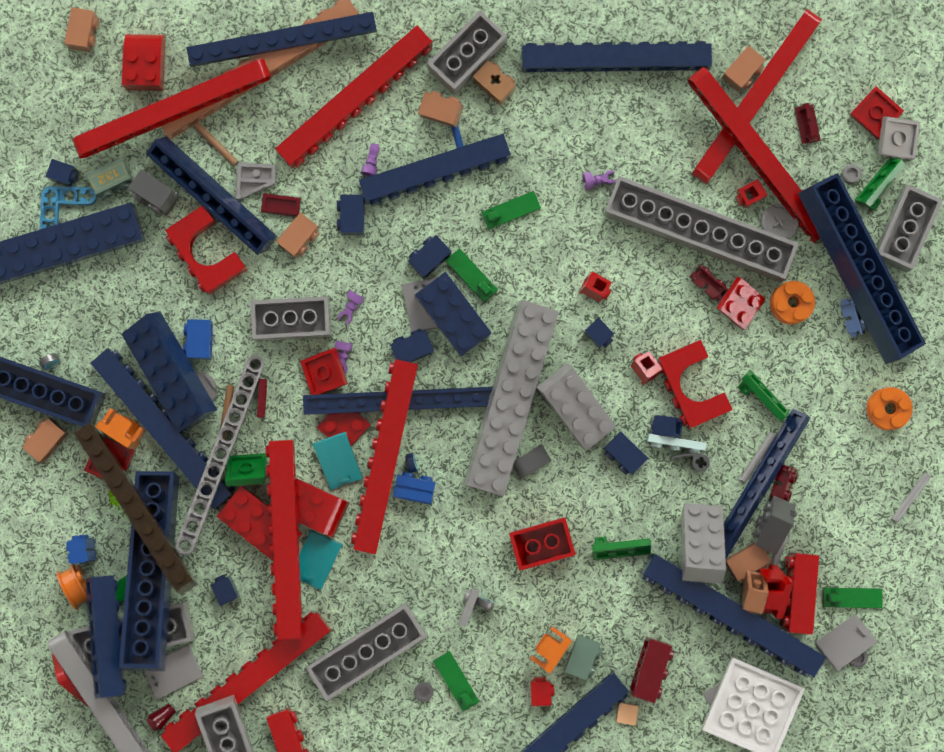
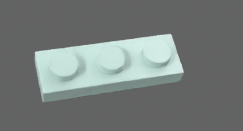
(675, 443)

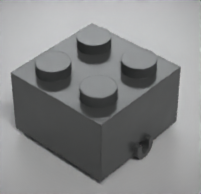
(152, 191)
(774, 524)

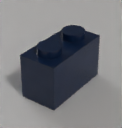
(351, 214)
(429, 256)
(412, 347)
(625, 454)

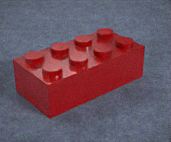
(250, 519)
(800, 610)

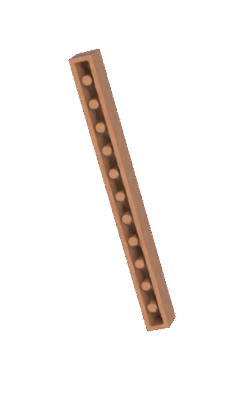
(275, 62)

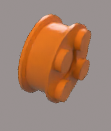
(804, 302)
(901, 408)
(73, 585)

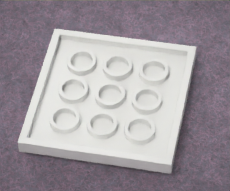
(752, 707)

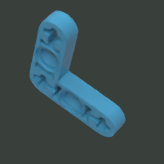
(59, 199)

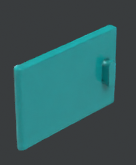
(337, 460)
(317, 558)

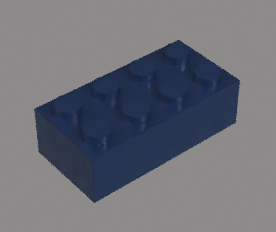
(452, 314)

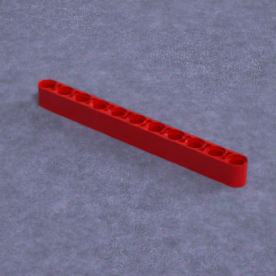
(759, 92)
(171, 108)
(752, 147)

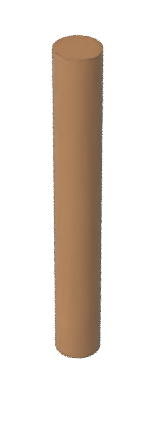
(216, 144)
(228, 398)

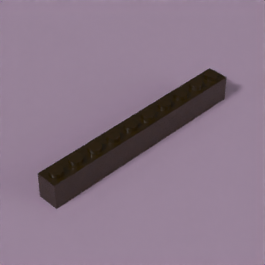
(136, 509)

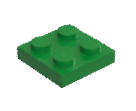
(246, 469)

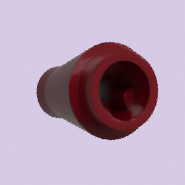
(160, 717)

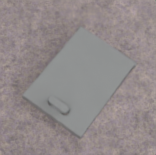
(417, 315)
(846, 642)
(179, 671)

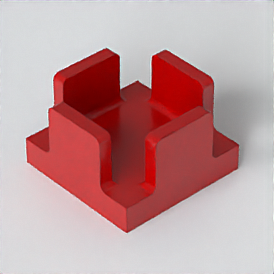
(778, 591)

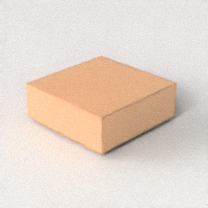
(627, 713)

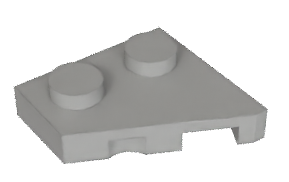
(254, 178)
(470, 599)

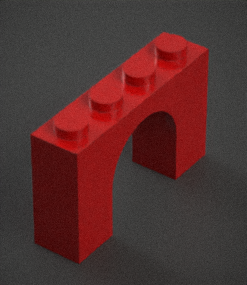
(183, 235)
(691, 411)

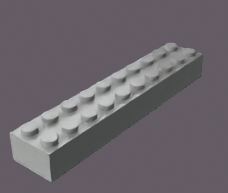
(701, 229)
(511, 398)

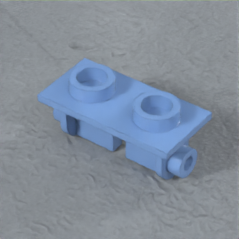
(856, 323)

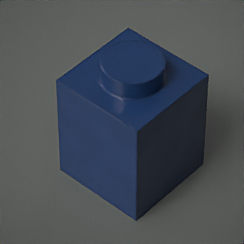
(62, 173)
(599, 333)
(667, 426)
(224, 589)

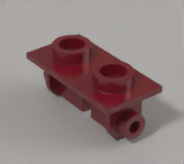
(807, 123)
(715, 286)
(787, 478)

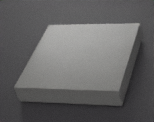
(898, 138)

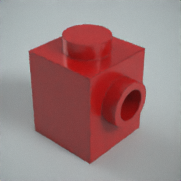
(541, 691)

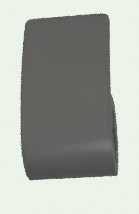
(695, 456)
(531, 461)

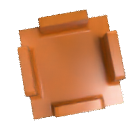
(121, 429)
(551, 649)

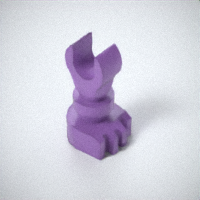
(369, 169)
(596, 180)
(351, 306)
(344, 348)

